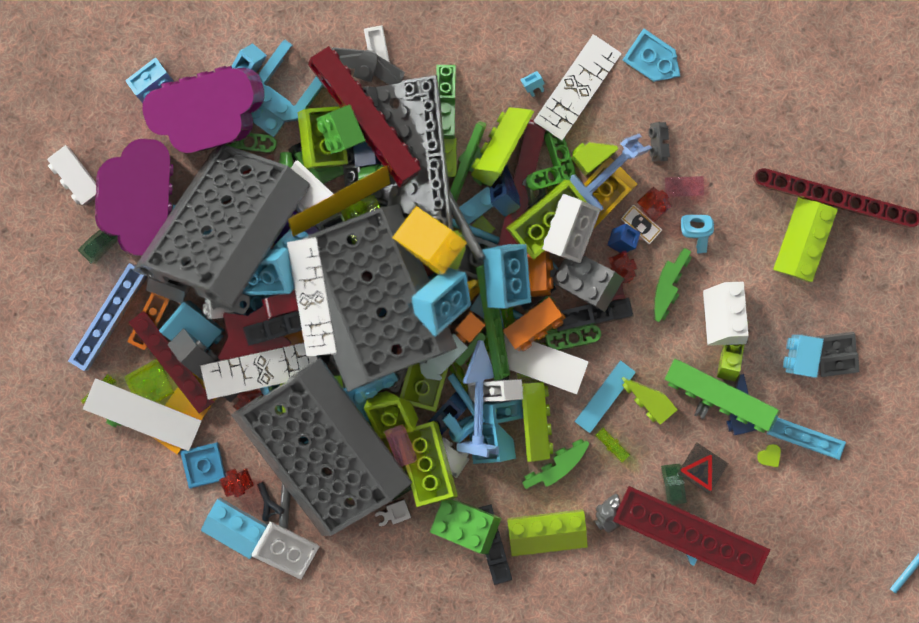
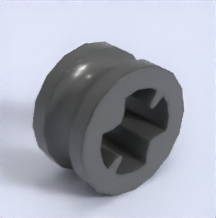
(701, 410)

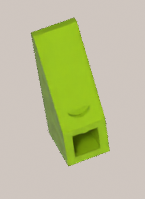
(730, 361)
(655, 402)

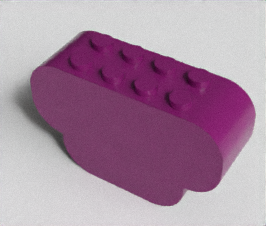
(205, 108)
(134, 194)

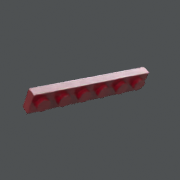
(178, 372)

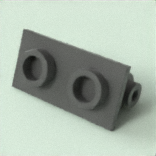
(658, 133)

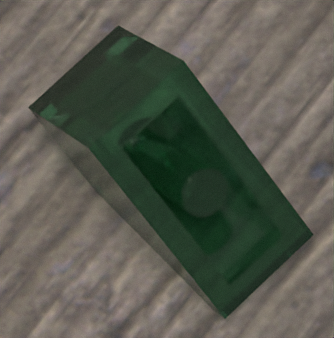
(97, 246)
(673, 484)

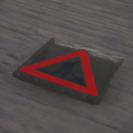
(702, 468)

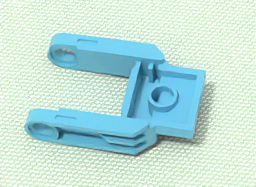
(276, 108)

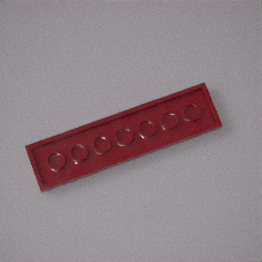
(691, 535)

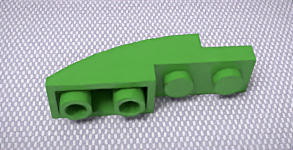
(446, 83)
(665, 291)
(564, 460)

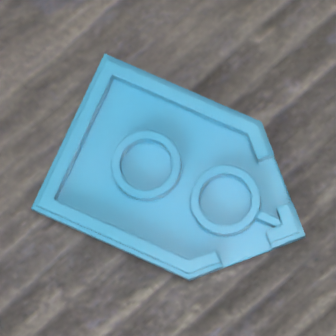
(652, 57)

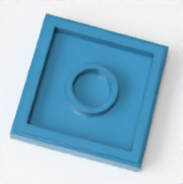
(203, 465)

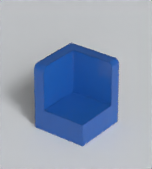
(623, 238)

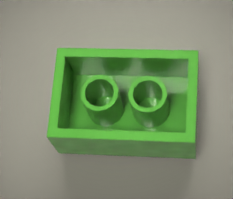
(465, 525)

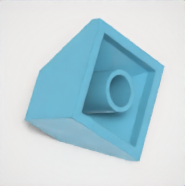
(496, 436)

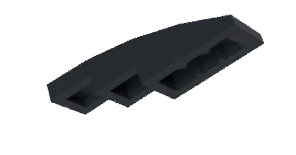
(591, 315)
(273, 328)
(496, 557)

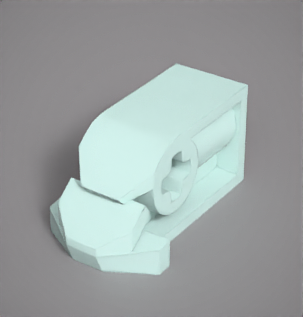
(437, 365)

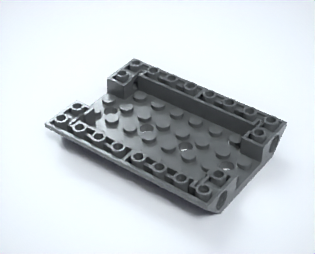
(421, 128)
(240, 230)
(360, 336)
(337, 440)

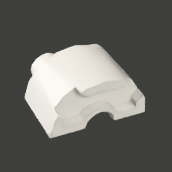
(456, 459)

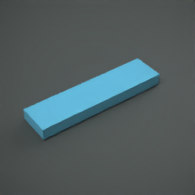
(604, 397)
(807, 438)

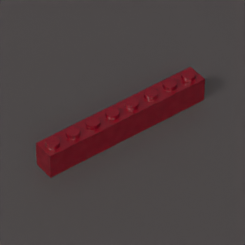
(373, 124)

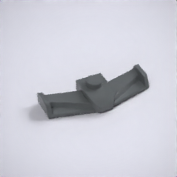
(369, 64)

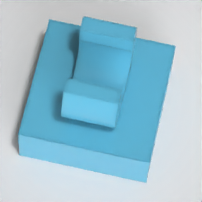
(532, 82)

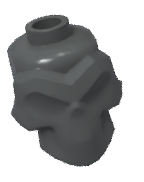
(606, 514)

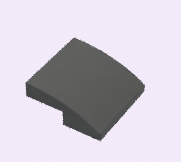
(838, 354)

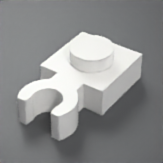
(396, 512)

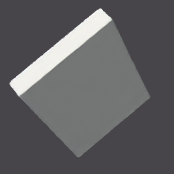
(285, 550)

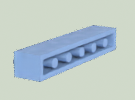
(107, 318)

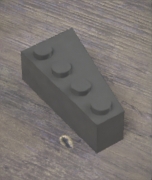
(193, 354)

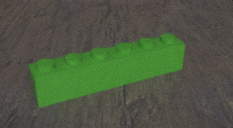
(723, 395)

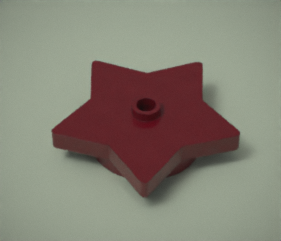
(236, 344)

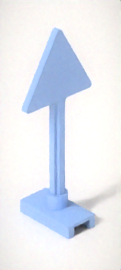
(632, 149)
(478, 371)

